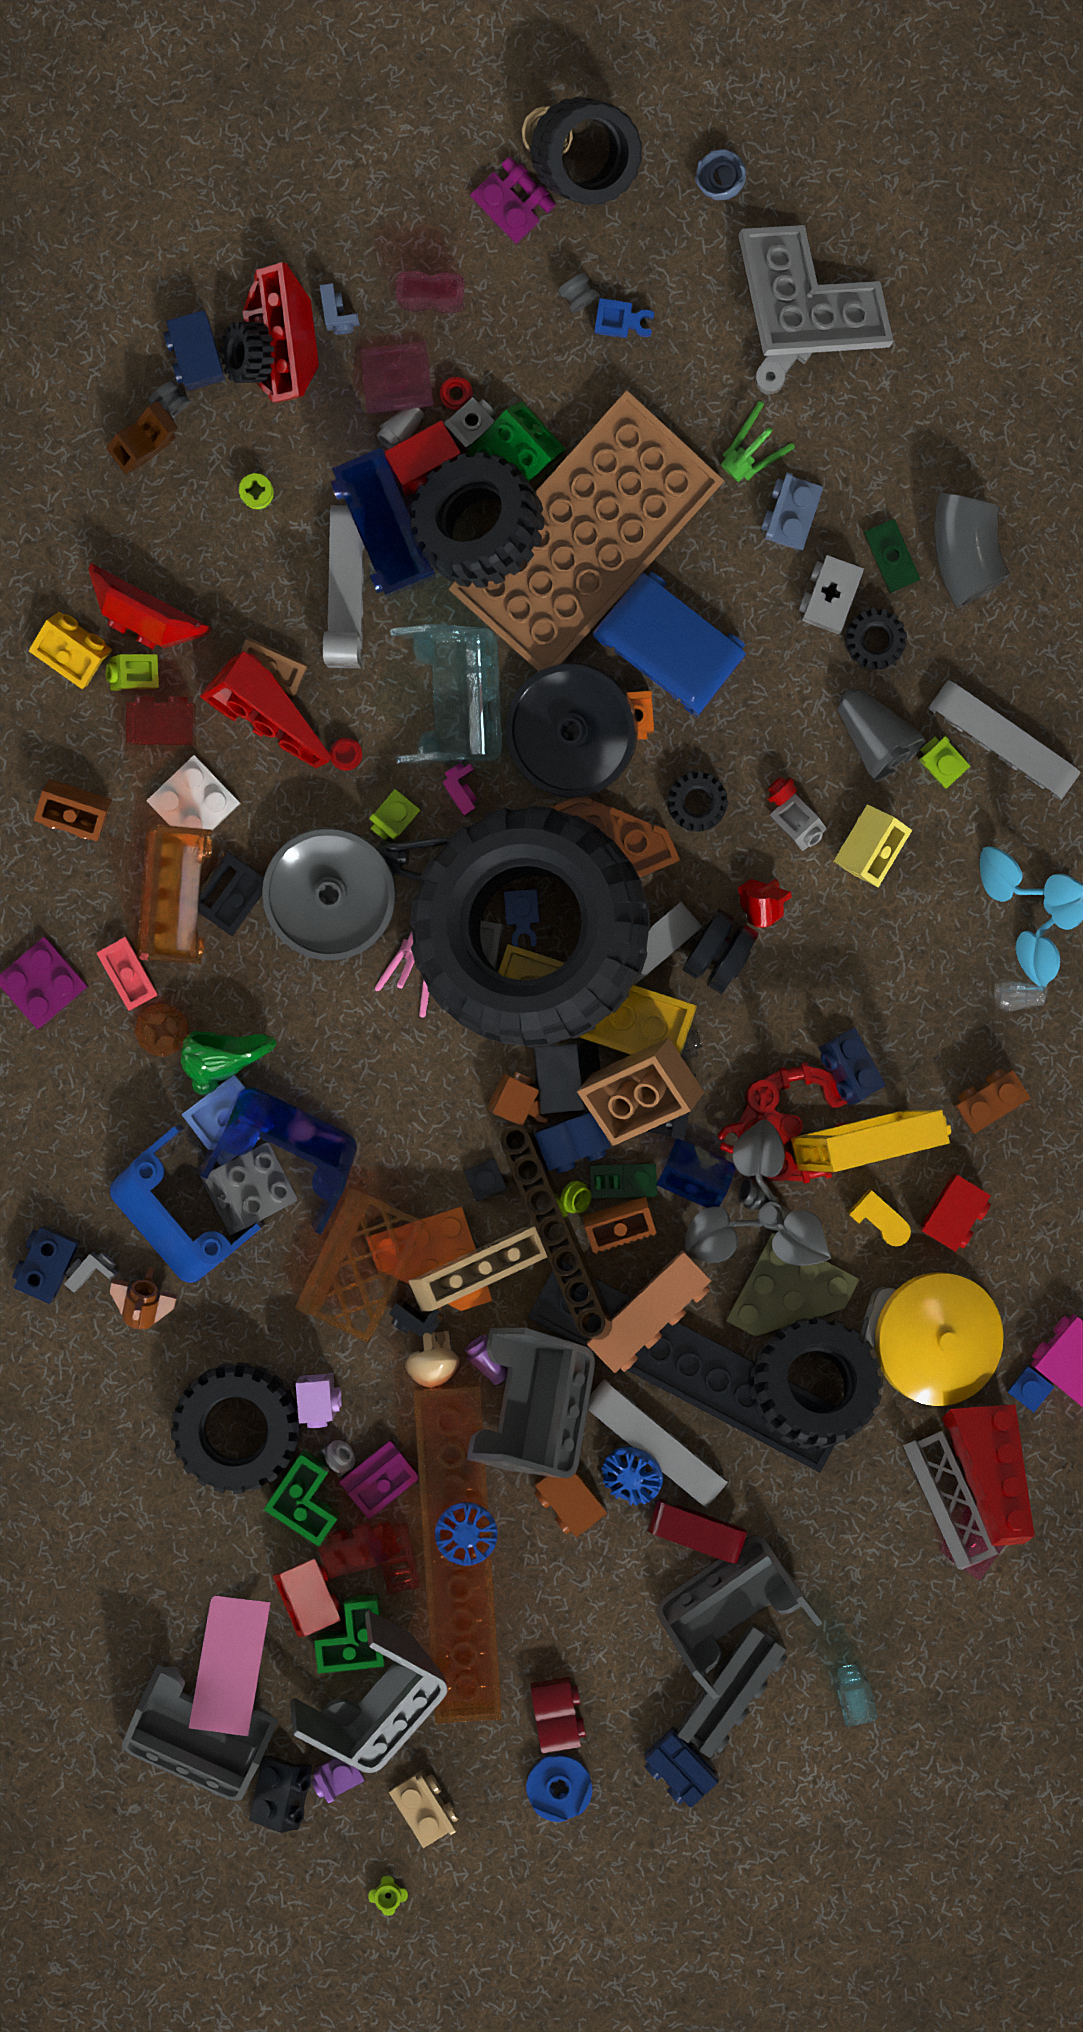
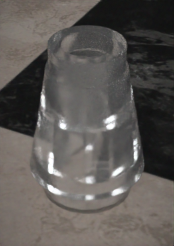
(1017, 996)

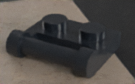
(236, 899)

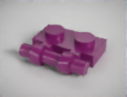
(505, 207)

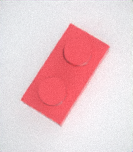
(127, 973)

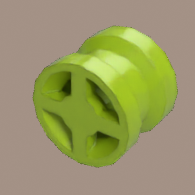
(257, 497)

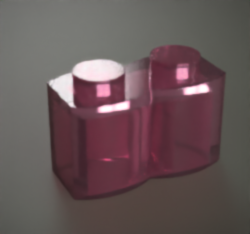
(420, 292)

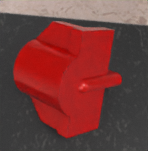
(763, 902)

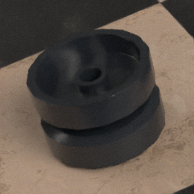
(723, 953)

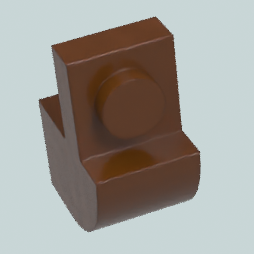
(143, 439)

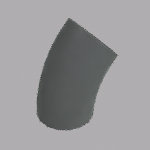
(968, 547)

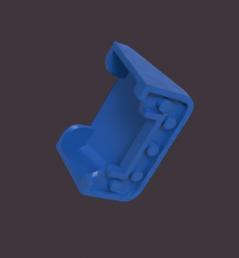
(670, 643)

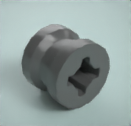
(578, 292)
(170, 398)

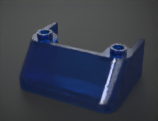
(382, 523)
(294, 1130)

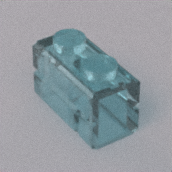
(854, 1696)

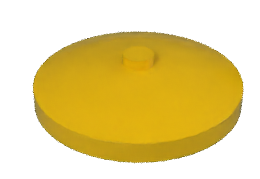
(939, 1338)

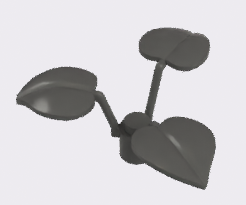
(800, 1233)

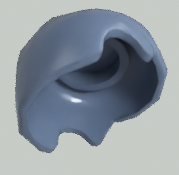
(730, 170)

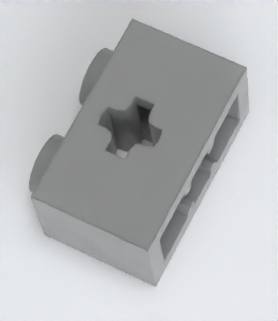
(831, 614)

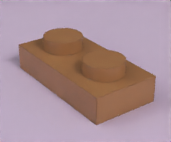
(285, 669)

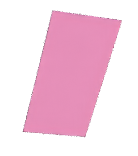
(229, 1665)

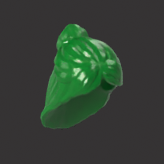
(216, 1057)

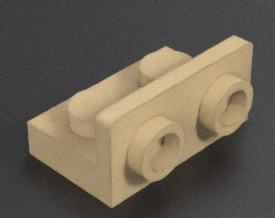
(423, 1808)

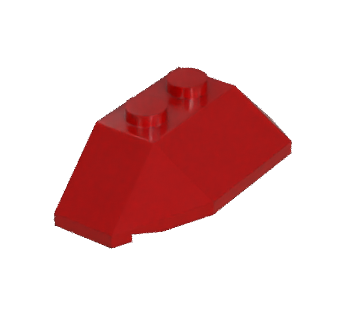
(287, 312)
(142, 613)

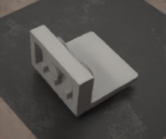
(249, 1188)

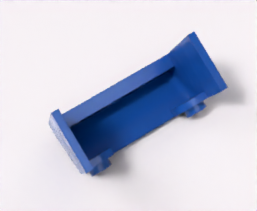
(134, 1197)

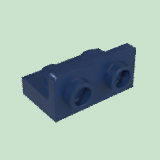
(851, 1067)

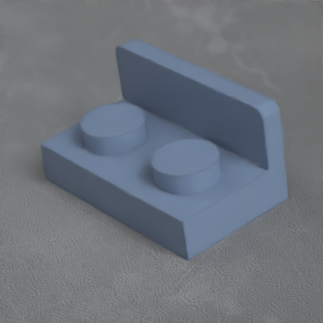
(793, 512)

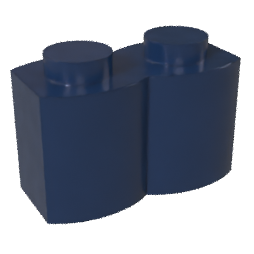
(571, 1141)

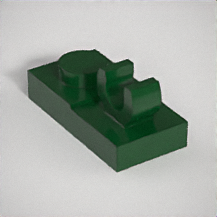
(623, 1180)

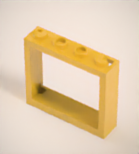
(870, 1140)

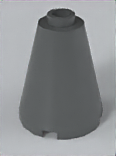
(878, 733)

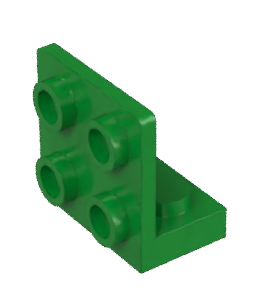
(520, 440)

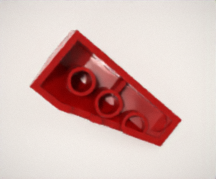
(253, 693)

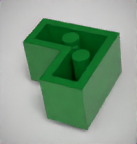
(295, 1499)
(350, 1647)

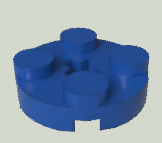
(568, 1803)

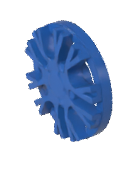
(632, 1475)
(466, 1533)

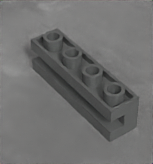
(736, 1683)

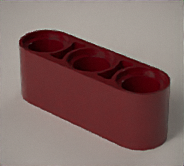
(697, 1531)

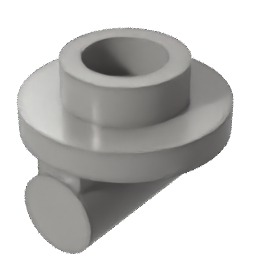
(338, 1456)

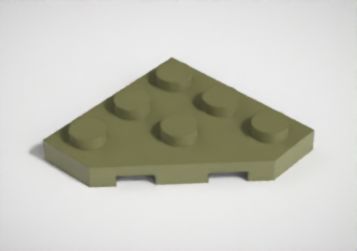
(784, 1292)

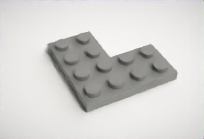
(798, 313)

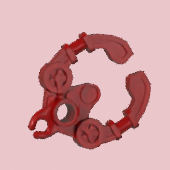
(763, 1098)

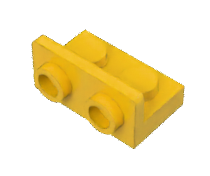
(70, 649)

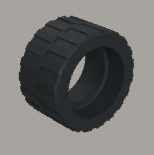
(622, 159)

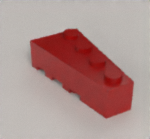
(994, 1468)

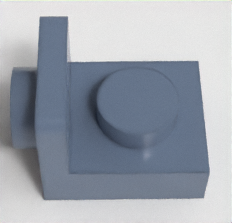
(332, 305)

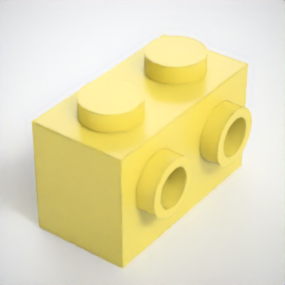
(870, 844)

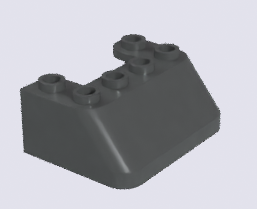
(541, 1404)
(205, 1758)

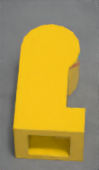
(892, 1226)

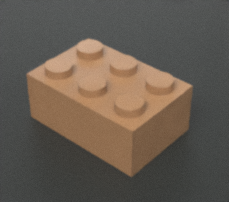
(641, 1092)

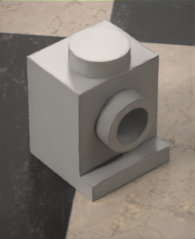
(465, 434)

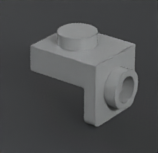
(81, 1271)

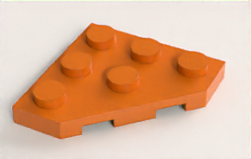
(440, 1241)

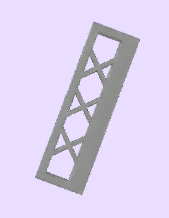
(938, 1504)

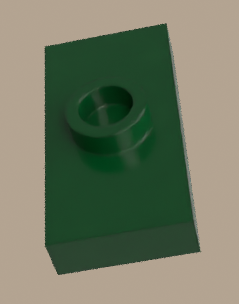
(891, 556)

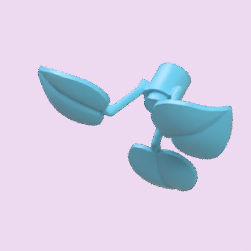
(1062, 900)

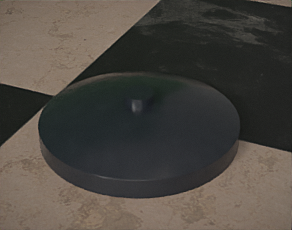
(571, 730)

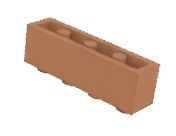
(650, 1311)

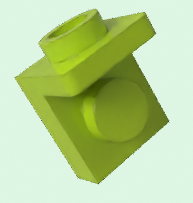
(132, 671)
(943, 761)
(393, 816)

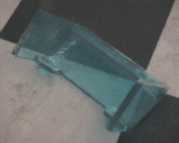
(464, 693)

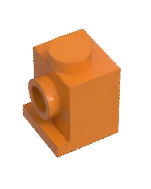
(643, 702)

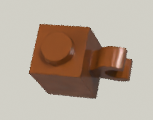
(516, 1099)

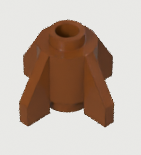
(142, 1303)

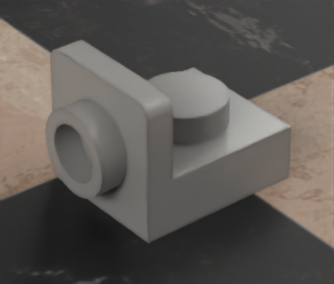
(799, 822)

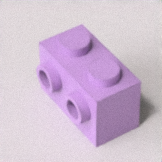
(317, 1399)

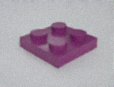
(41, 983)

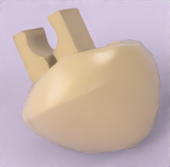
(435, 1363)

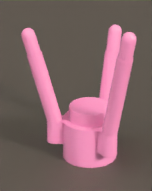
(405, 949)

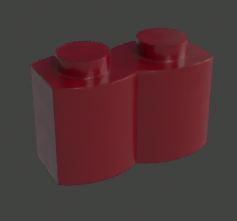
(556, 1714)

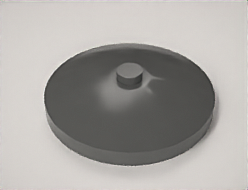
(329, 893)

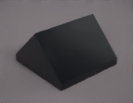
(561, 1073)

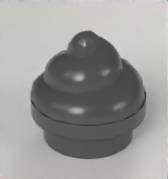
(752, 1195)

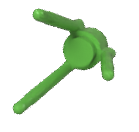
(739, 462)

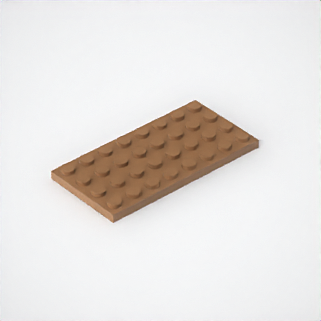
(603, 525)

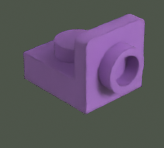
(335, 1778)

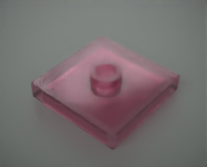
(396, 377)

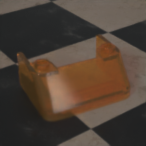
(172, 894)

